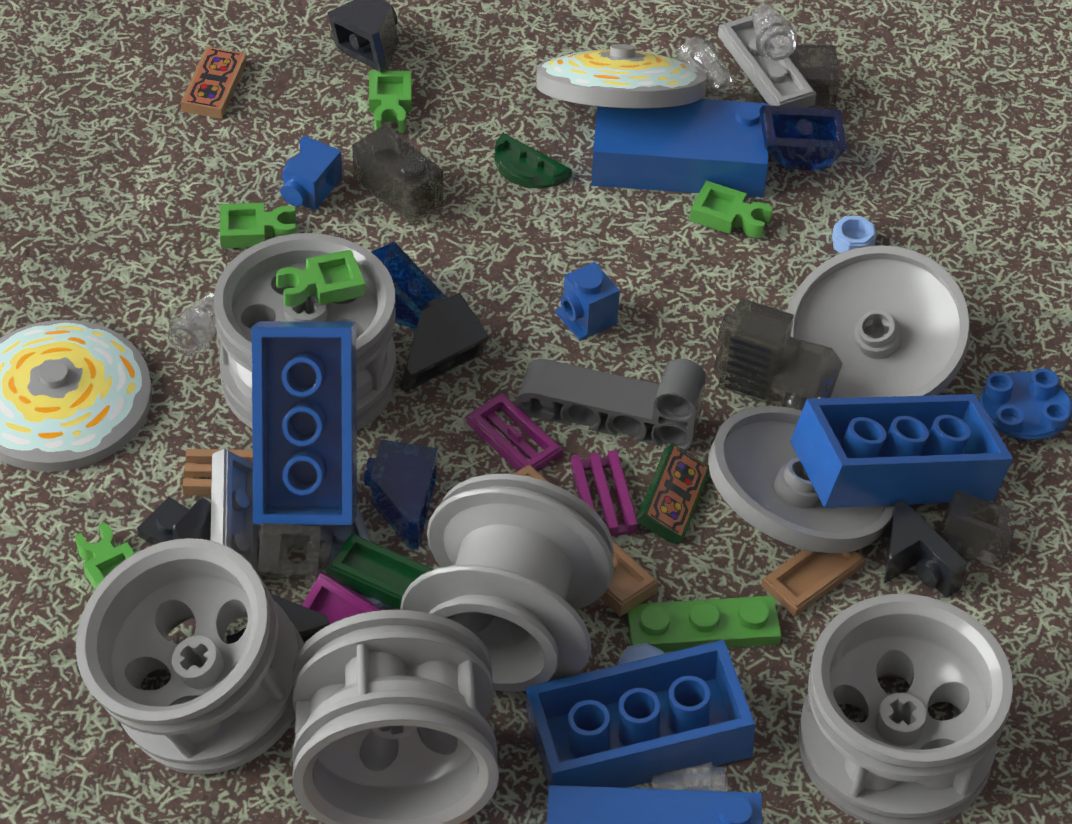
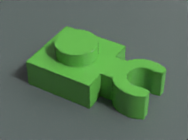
(390, 97)
(726, 207)
(249, 224)
(328, 277)
(101, 556)

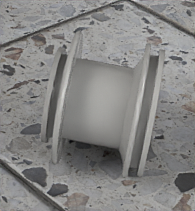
(515, 572)

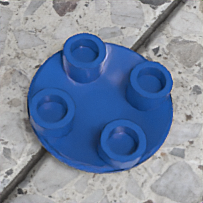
(1026, 404)

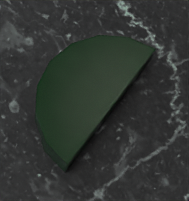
(527, 166)

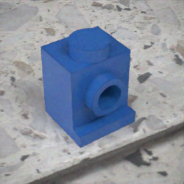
(311, 174)
(588, 301)

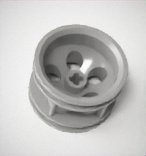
(250, 294)
(221, 697)
(393, 721)
(901, 759)

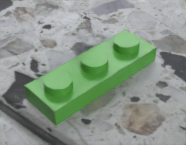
(700, 622)

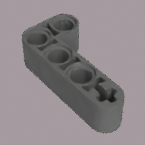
(615, 402)

